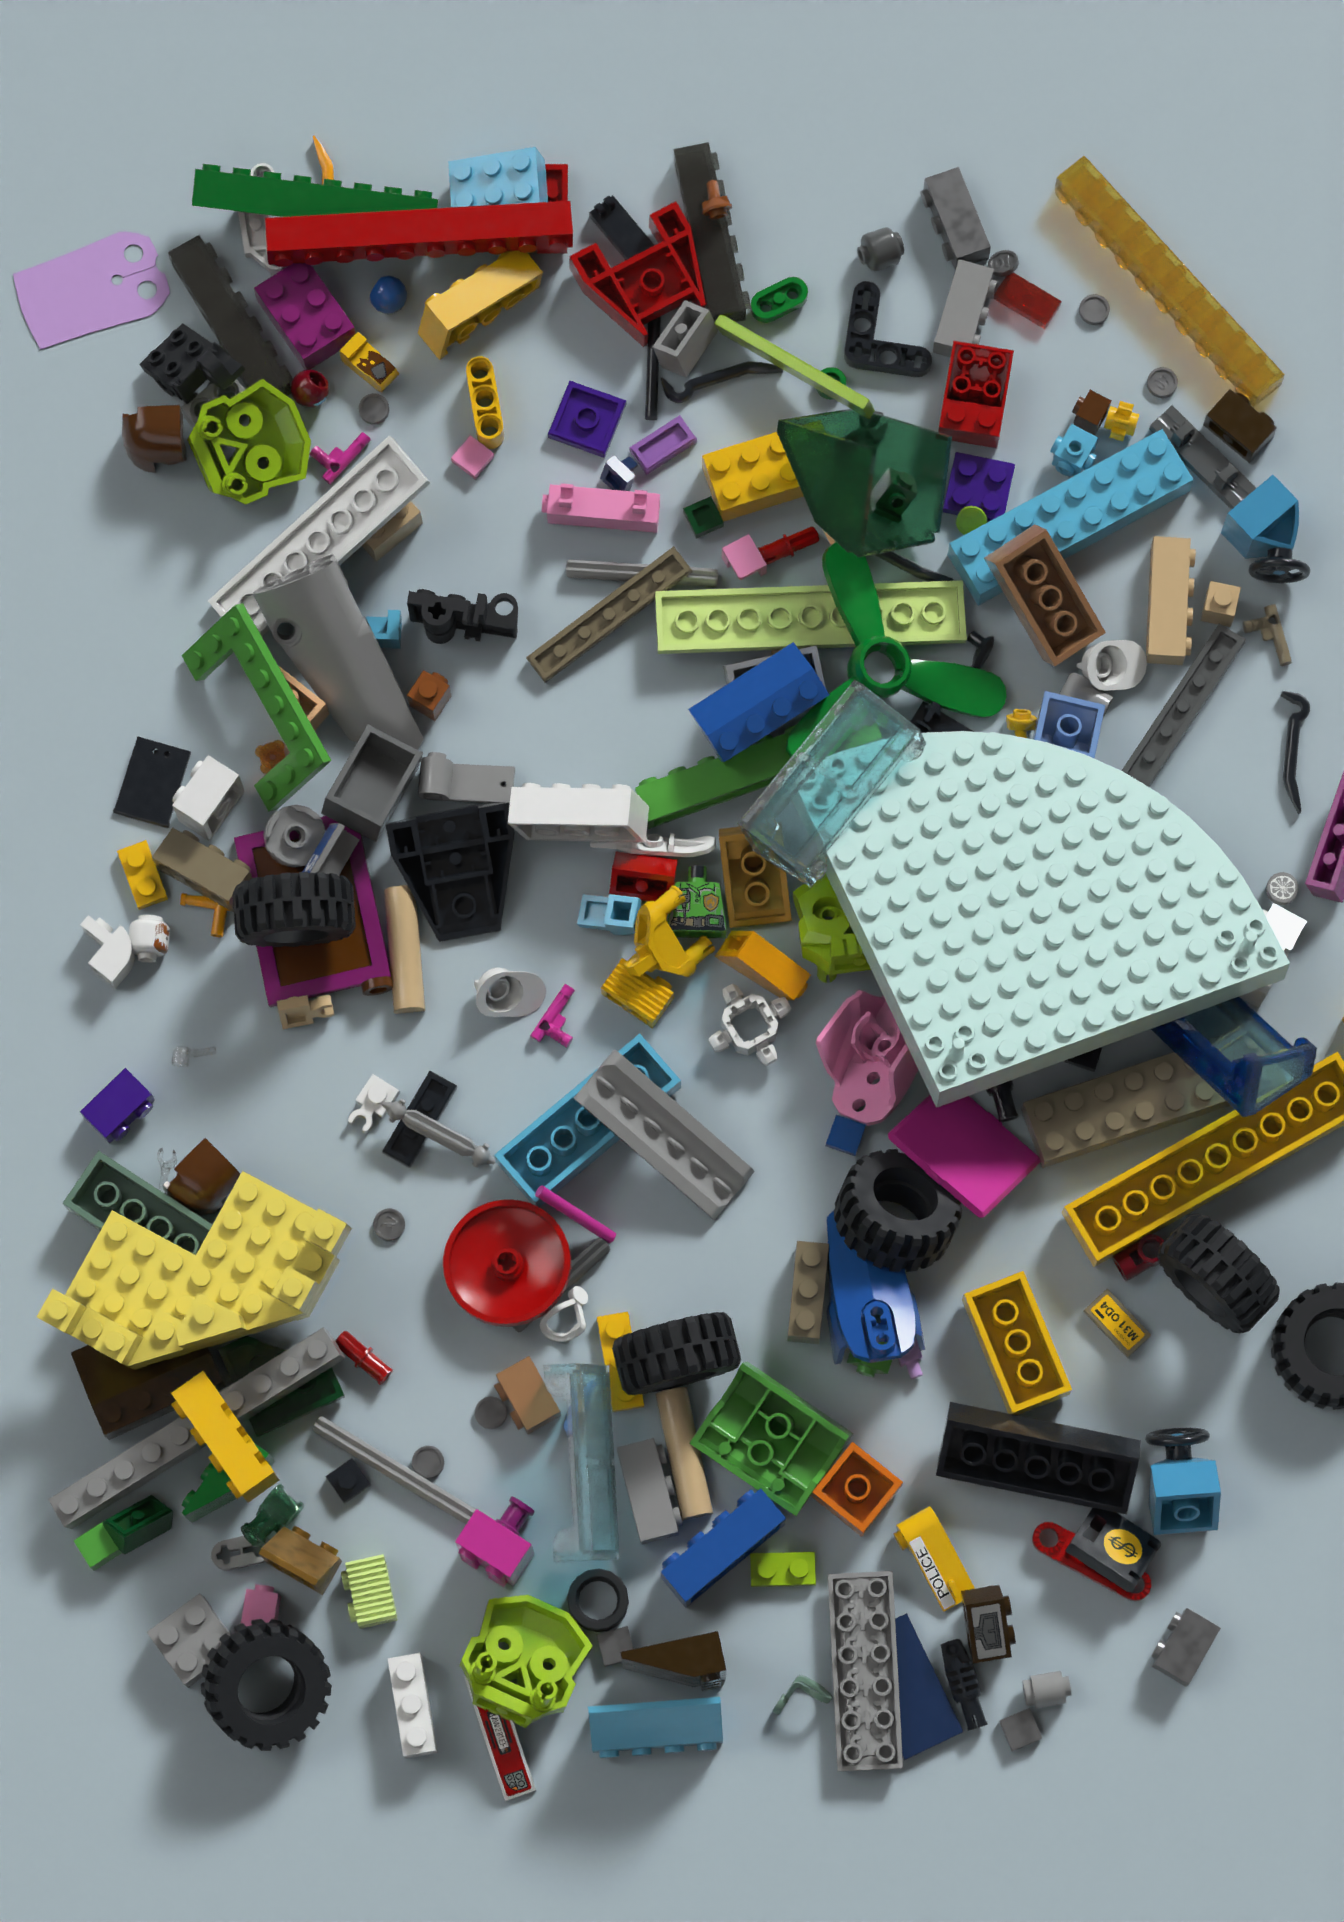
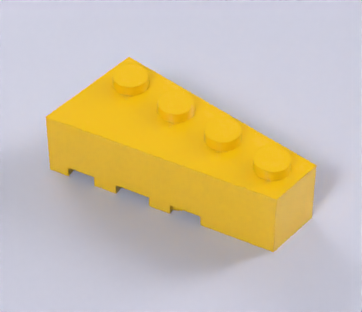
(224, 1436)

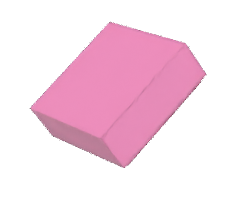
(472, 457)

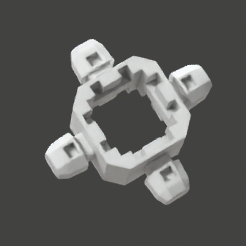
(733, 996)

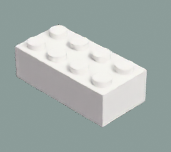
(578, 813)

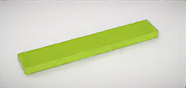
(795, 366)

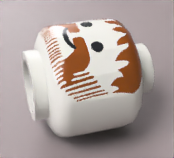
(149, 937)

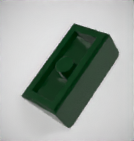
(139, 1524)

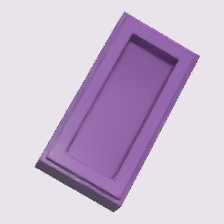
(663, 445)

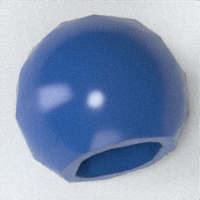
(388, 295)

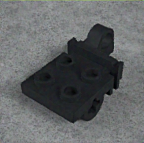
(187, 362)
(446, 614)

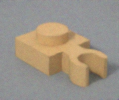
(301, 1011)

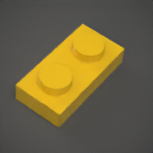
(142, 875)

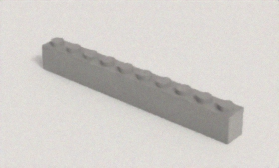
(176, 1442)

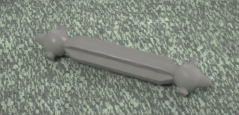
(438, 1132)

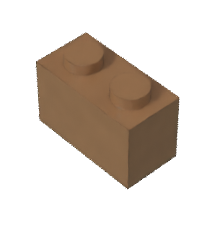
(527, 1395)

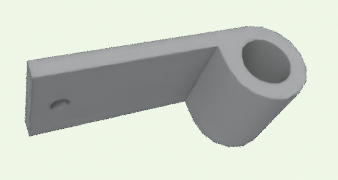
(464, 782)

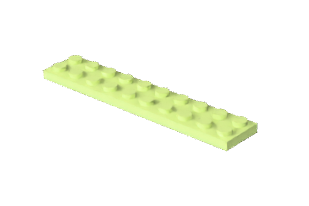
(803, 615)

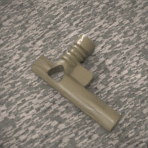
(1271, 632)

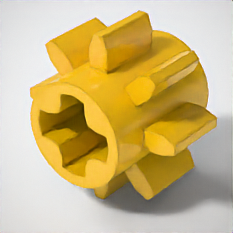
(1121, 421)

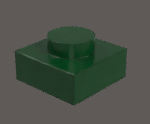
(703, 517)

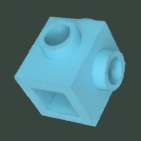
(1074, 451)

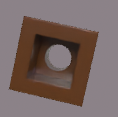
(1091, 411)

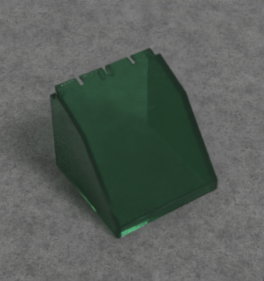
(843, 458)

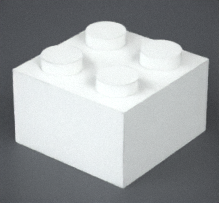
(207, 797)

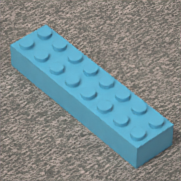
(1079, 509)

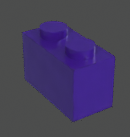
(118, 1106)

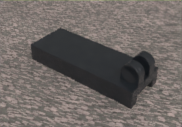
(619, 228)

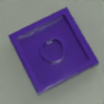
(587, 419)

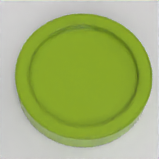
(970, 519)

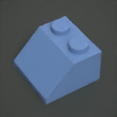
(1069, 723)

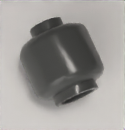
(880, 249)

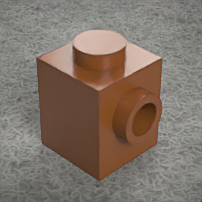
(429, 694)

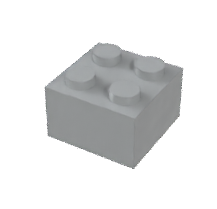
(188, 1637)

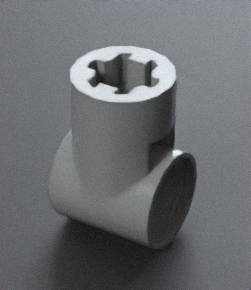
(1081, 688)

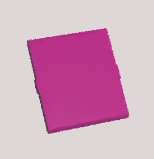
(965, 1151)

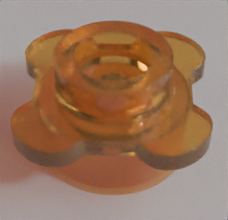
(264, 751)

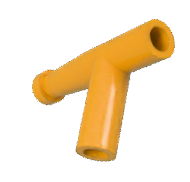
(219, 911)

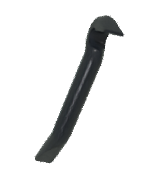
(717, 377)
(911, 567)
(1292, 745)

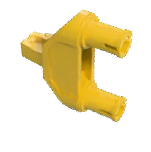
(657, 943)

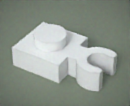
(371, 1099)

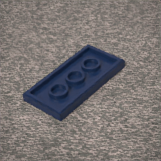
(924, 1707)

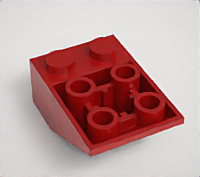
(975, 393)

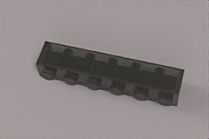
(712, 242)
(227, 315)

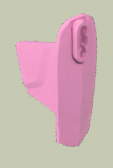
(865, 1046)

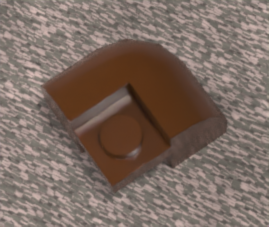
(154, 436)
(202, 1180)

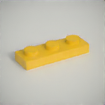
(610, 1329)

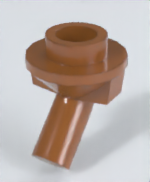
(716, 206)

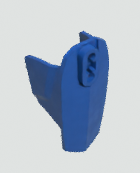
(857, 1295)

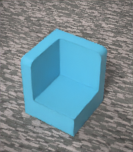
(387, 629)

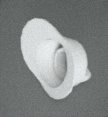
(1114, 665)
(509, 993)

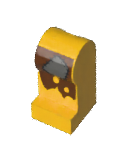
(368, 362)

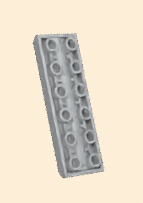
(664, 1134)
(865, 1671)

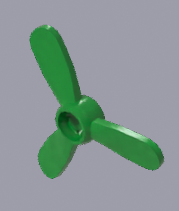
(945, 683)

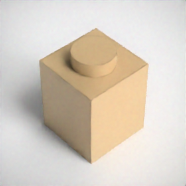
(1220, 603)

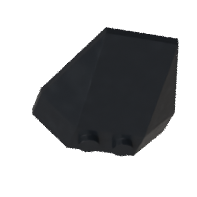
(456, 866)

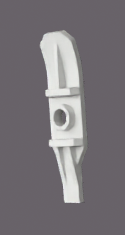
(663, 846)

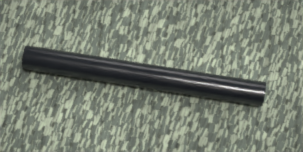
(652, 371)

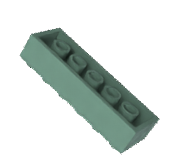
(113, 1187)

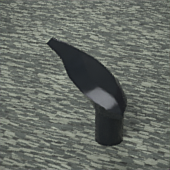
(983, 650)

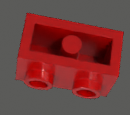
(642, 875)

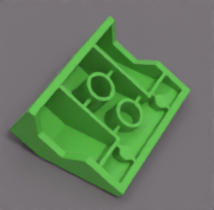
(771, 1438)

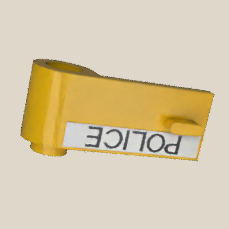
(935, 1556)

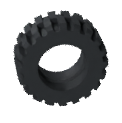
(294, 909)
(884, 1237)
(1218, 1273)
(1290, 1350)
(676, 1353)
(298, 1709)

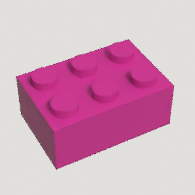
(495, 1548)

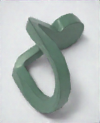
(822, 1694)

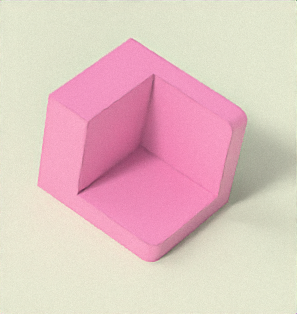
(744, 558)

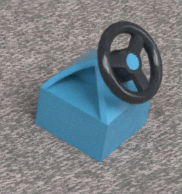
(1267, 527)
(1183, 1487)

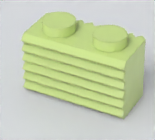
(370, 1592)

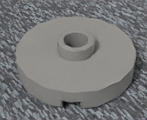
(277, 831)

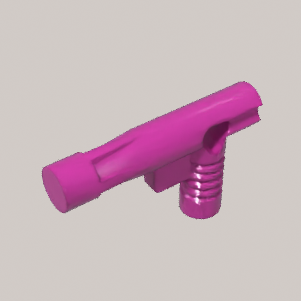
(338, 457)
(554, 1019)

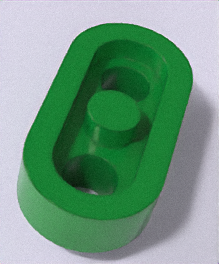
(777, 299)

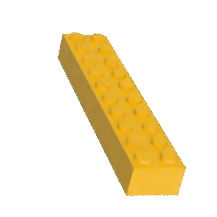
(1206, 1165)

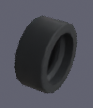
(593, 1576)

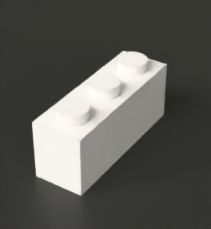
(412, 1705)

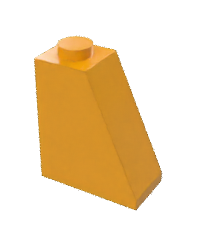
(763, 964)

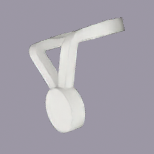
(578, 1298)

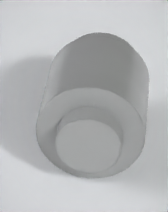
(1046, 1689)

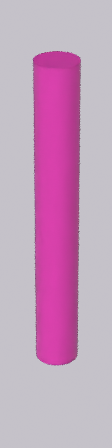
(575, 1214)

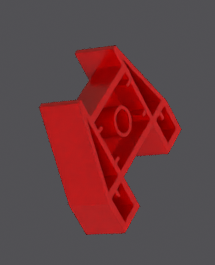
(647, 282)

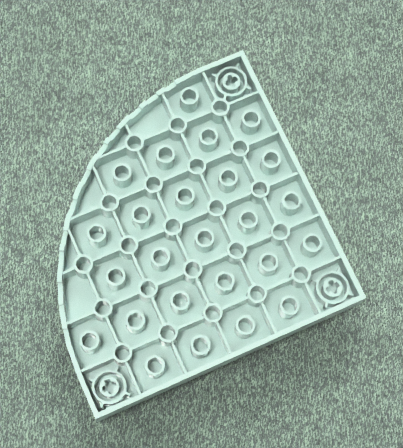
(1038, 908)

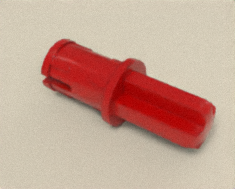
(788, 545)
(363, 1357)

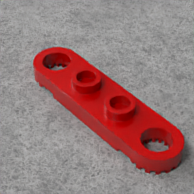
(1059, 1555)

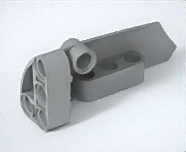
(337, 650)

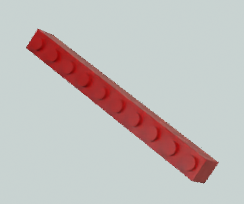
(419, 233)

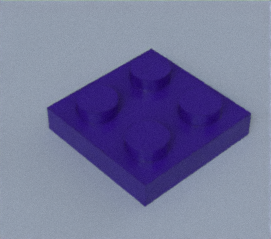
(980, 484)

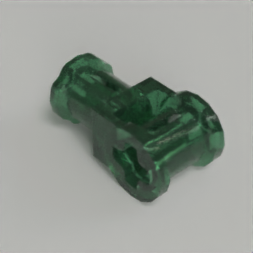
(272, 1515)

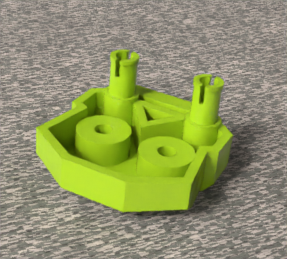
(272, 433)
(823, 941)
(534, 1636)

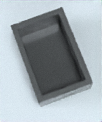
(371, 783)

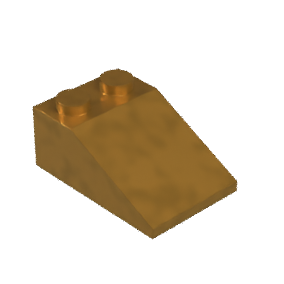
(753, 885)
(301, 1559)

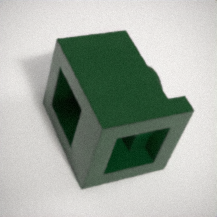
(893, 494)

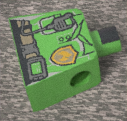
(702, 910)

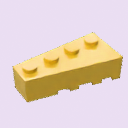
(477, 300)

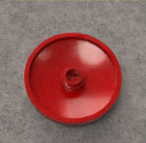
(507, 1263)

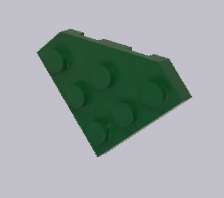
(249, 1354)

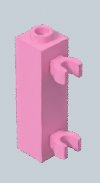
(602, 508)

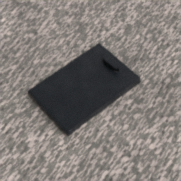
(152, 782)

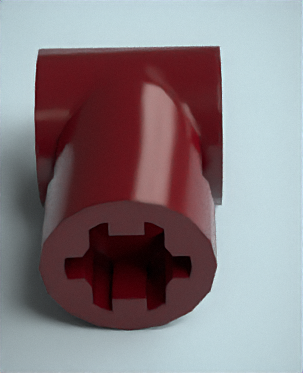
(1125, 1263)

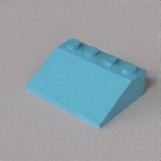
(656, 1725)

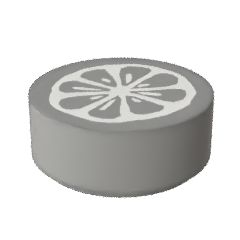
(1282, 888)

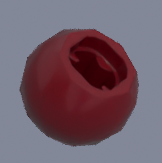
(309, 388)

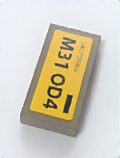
(1117, 1323)

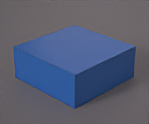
(845, 1135)

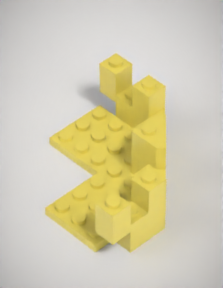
(158, 1301)

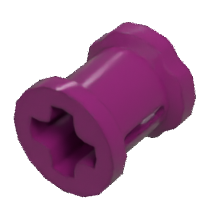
(515, 1515)

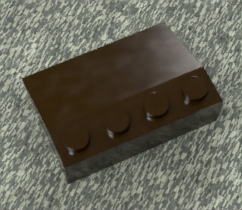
(132, 1397)
(685, 1661)

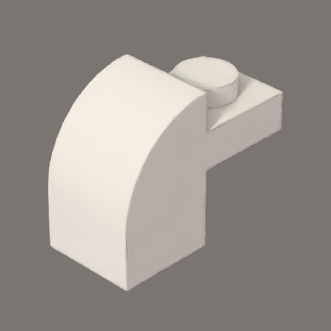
(115, 956)

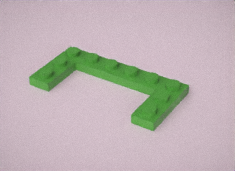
(307, 755)

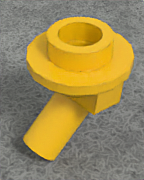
(1021, 722)

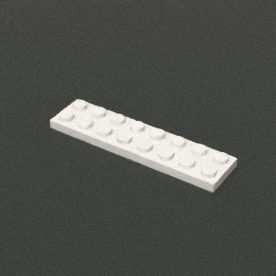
(332, 525)

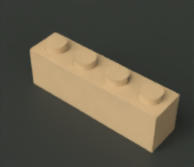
(1168, 600)

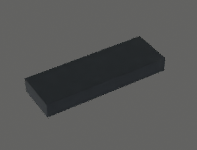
(429, 1100)

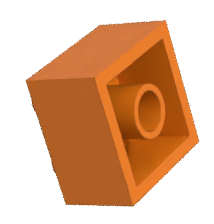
(857, 1489)

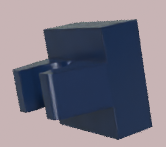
(619, 474)

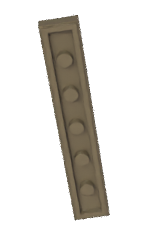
(608, 614)

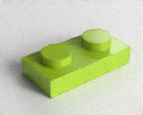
(782, 1569)

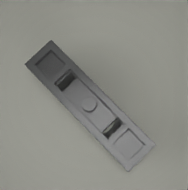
(1204, 458)

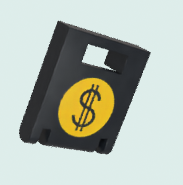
(1118, 1552)

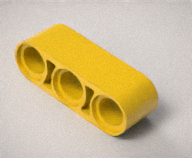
(485, 389)

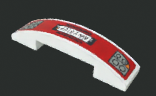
(505, 1753)

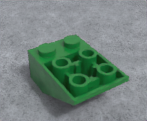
(212, 1492)

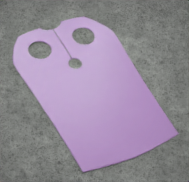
(77, 294)

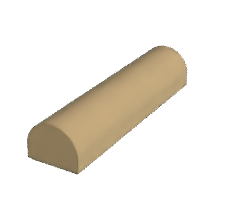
(404, 950)
(683, 1457)

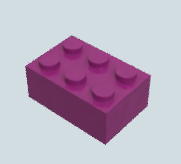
(305, 314)

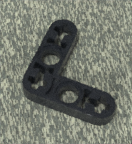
(866, 340)

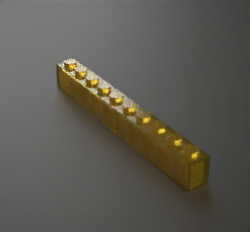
(1168, 281)

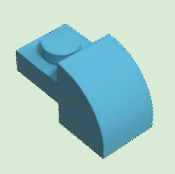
(609, 913)

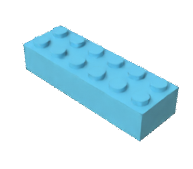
(569, 1136)

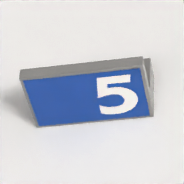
(332, 851)

